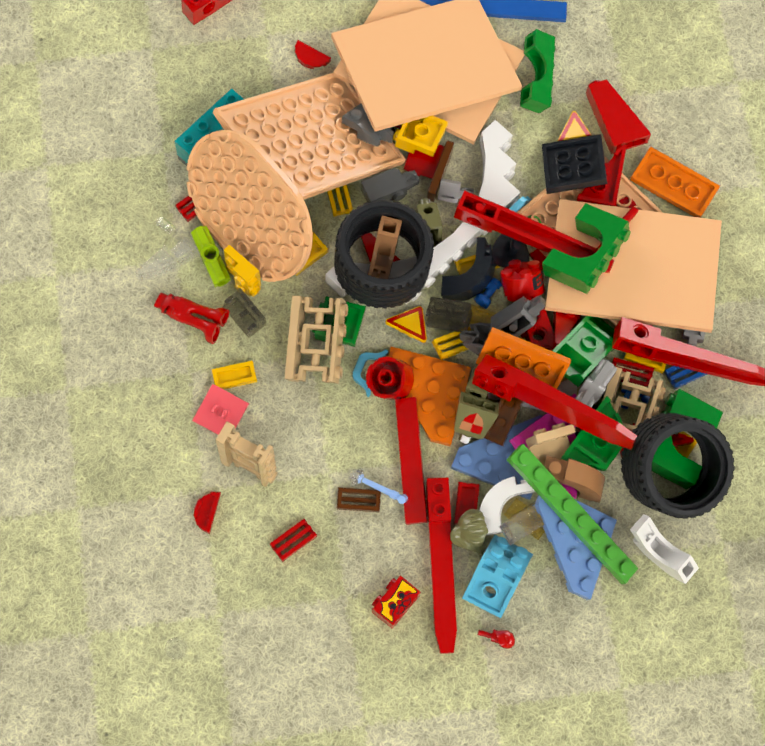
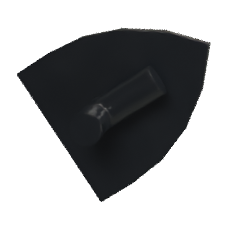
(508, 249)

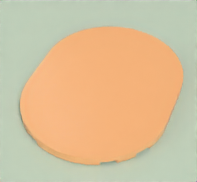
(249, 204)

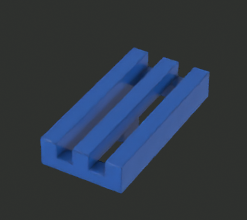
(683, 382)

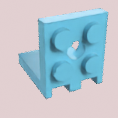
(501, 569)

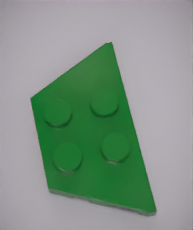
(592, 449)

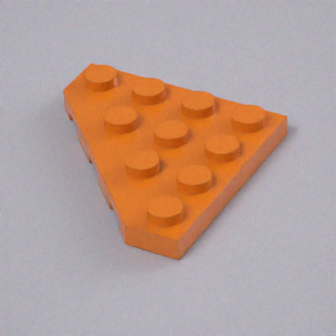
(437, 392)

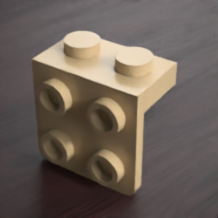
(550, 443)

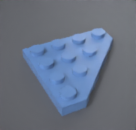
(489, 460)
(572, 556)

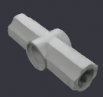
(596, 383)

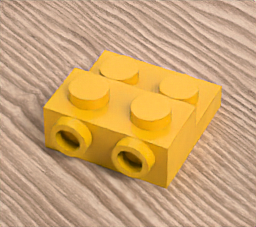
(421, 135)
(245, 274)

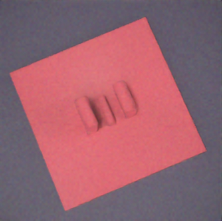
(220, 408)

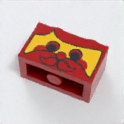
(395, 601)

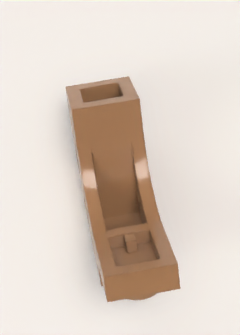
(385, 247)
(577, 475)

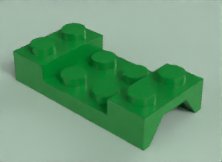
(586, 348)

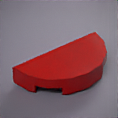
(310, 57)
(205, 511)

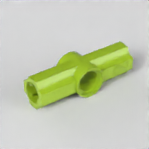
(215, 266)

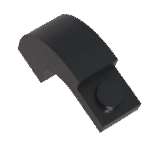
(475, 279)

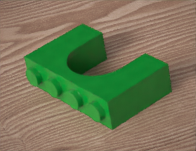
(584, 272)
(667, 460)

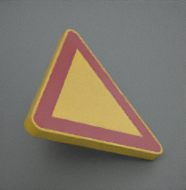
(574, 128)
(410, 323)

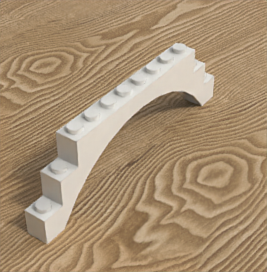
(497, 171)

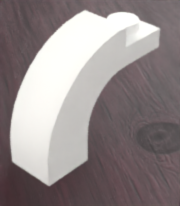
(496, 499)
(661, 552)

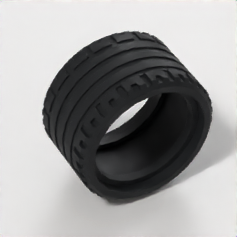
(378, 291)
(713, 478)

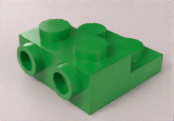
(352, 321)

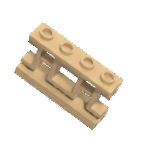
(300, 334)
(632, 402)
(246, 454)

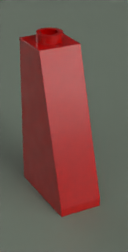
(615, 117)

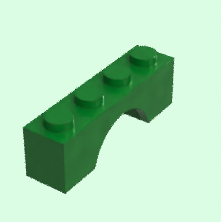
(540, 50)

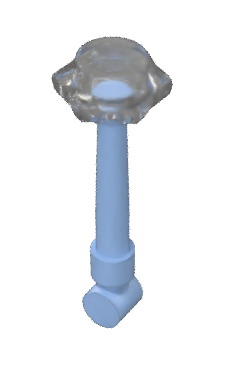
(357, 477)

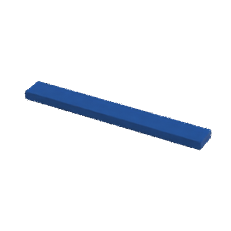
(520, 9)

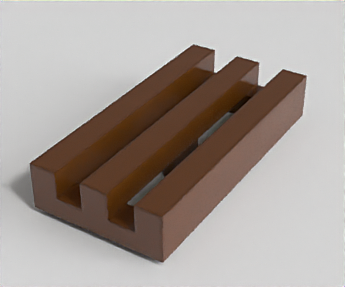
(340, 499)

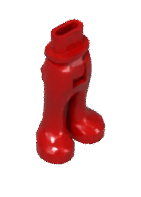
(182, 308)

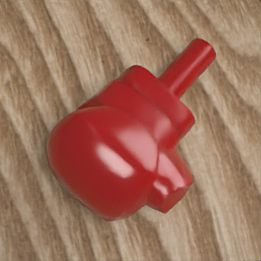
(502, 637)

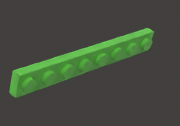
(572, 514)

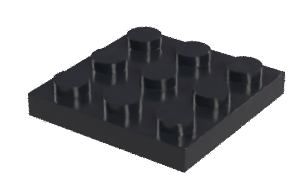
(574, 164)

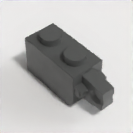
(389, 185)
(518, 316)

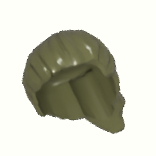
(470, 531)

